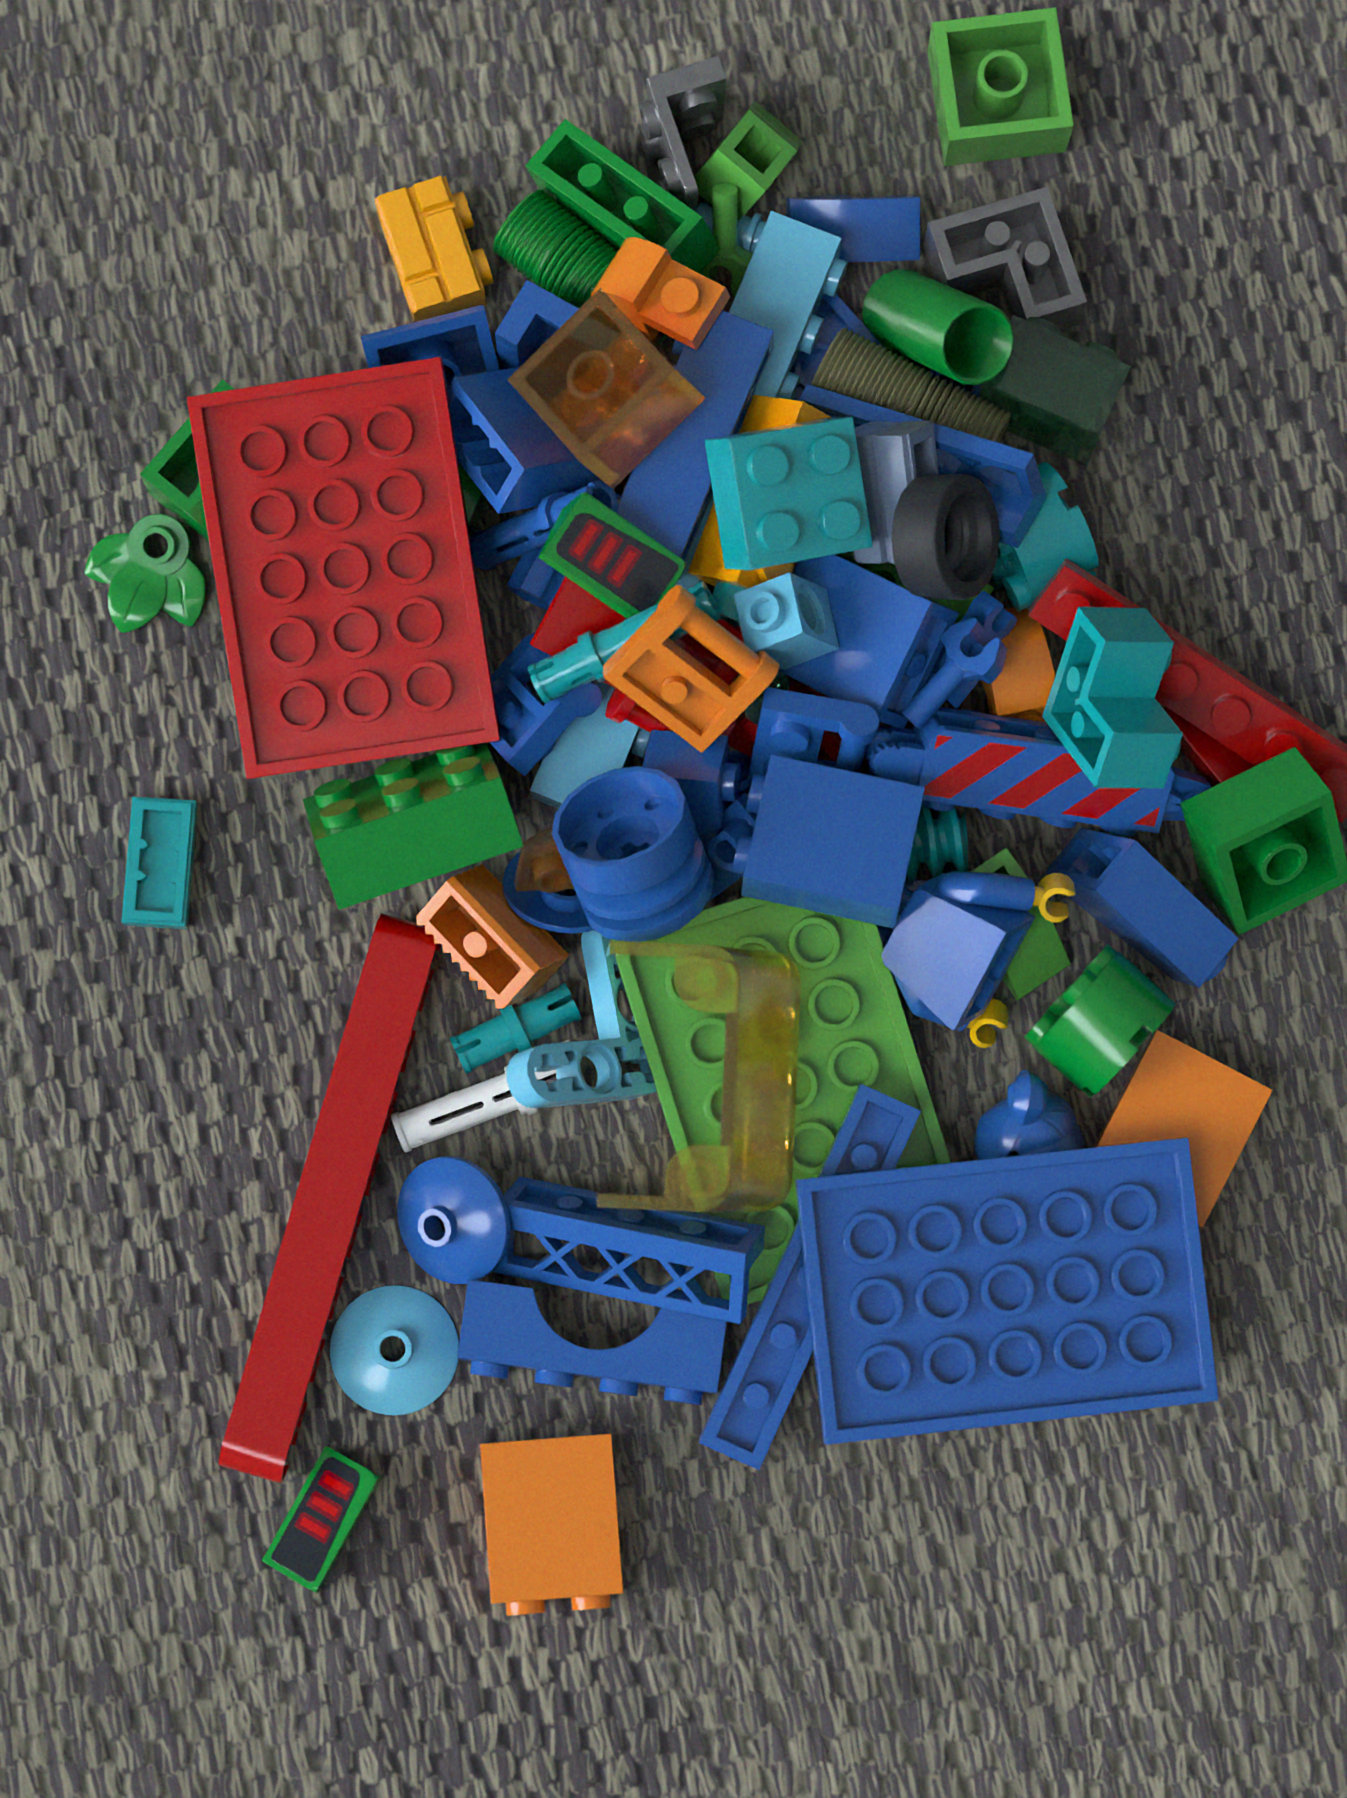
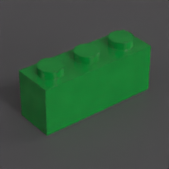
(618, 198)

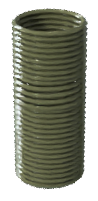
(889, 381)

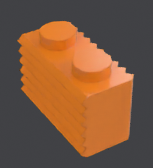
(489, 938)

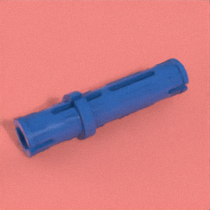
(530, 529)

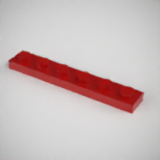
(1207, 689)

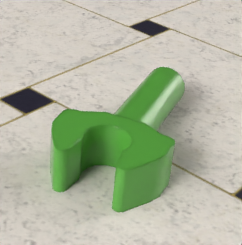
(725, 233)

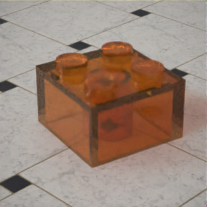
(606, 389)

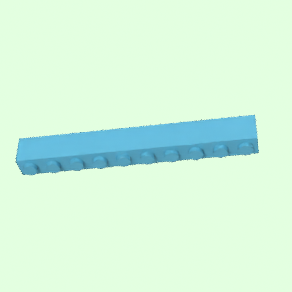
(781, 292)

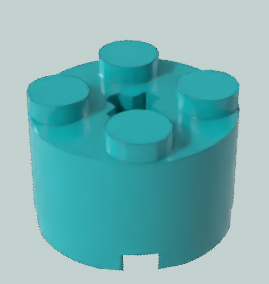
(1052, 537)

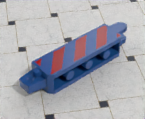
(1018, 769)

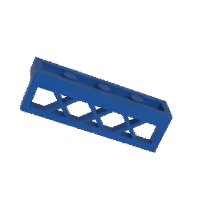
(1014, 495)
(671, 1237)

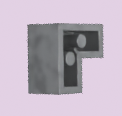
(1013, 247)

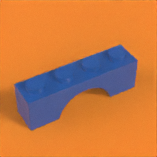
(507, 1330)

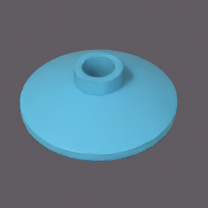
(428, 1356)

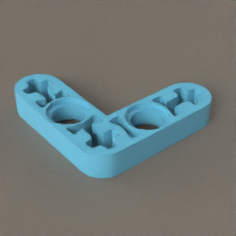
(616, 1045)

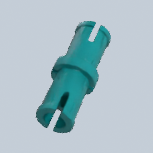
(515, 1028)

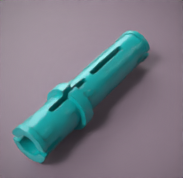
(585, 659)

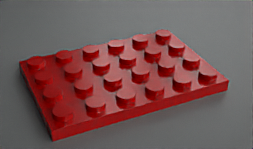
(344, 568)

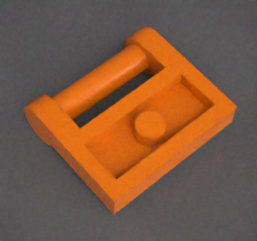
(678, 686)

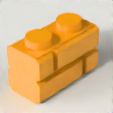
(431, 248)

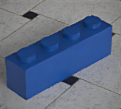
(673, 482)

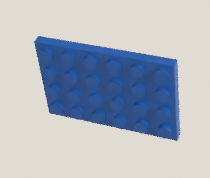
(1006, 1290)

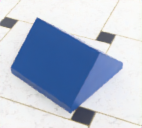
(456, 337)

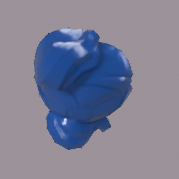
(1027, 1121)

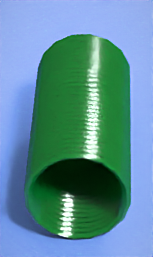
(540, 228)
(939, 326)

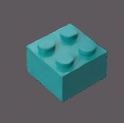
(788, 493)

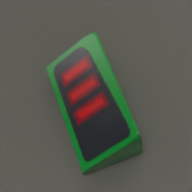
(610, 557)
(321, 1519)

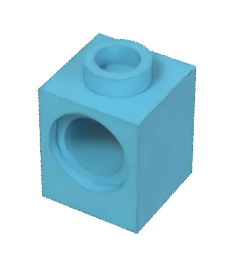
(787, 620)

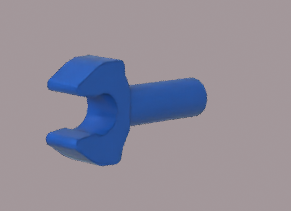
(957, 669)

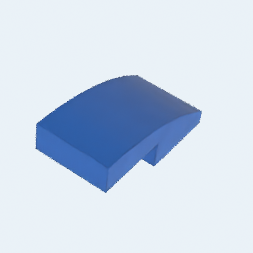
(869, 226)

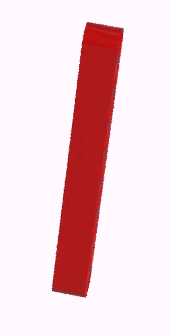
(329, 1200)

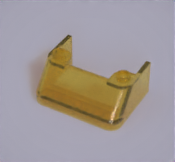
(759, 1080)

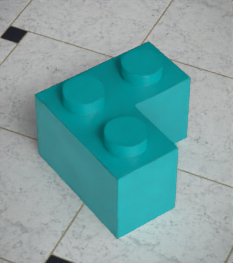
(1107, 702)

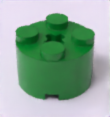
(1100, 1021)

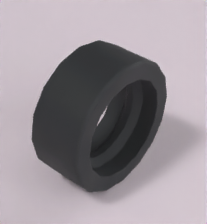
(920, 536)

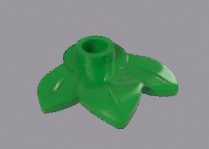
(147, 583)

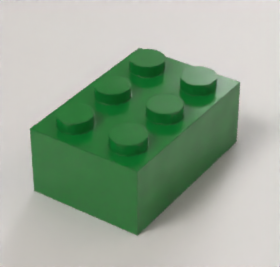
(410, 822)

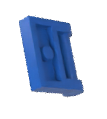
(525, 722)
(794, 727)

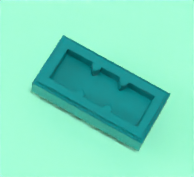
(159, 863)

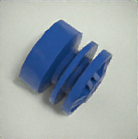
(633, 854)

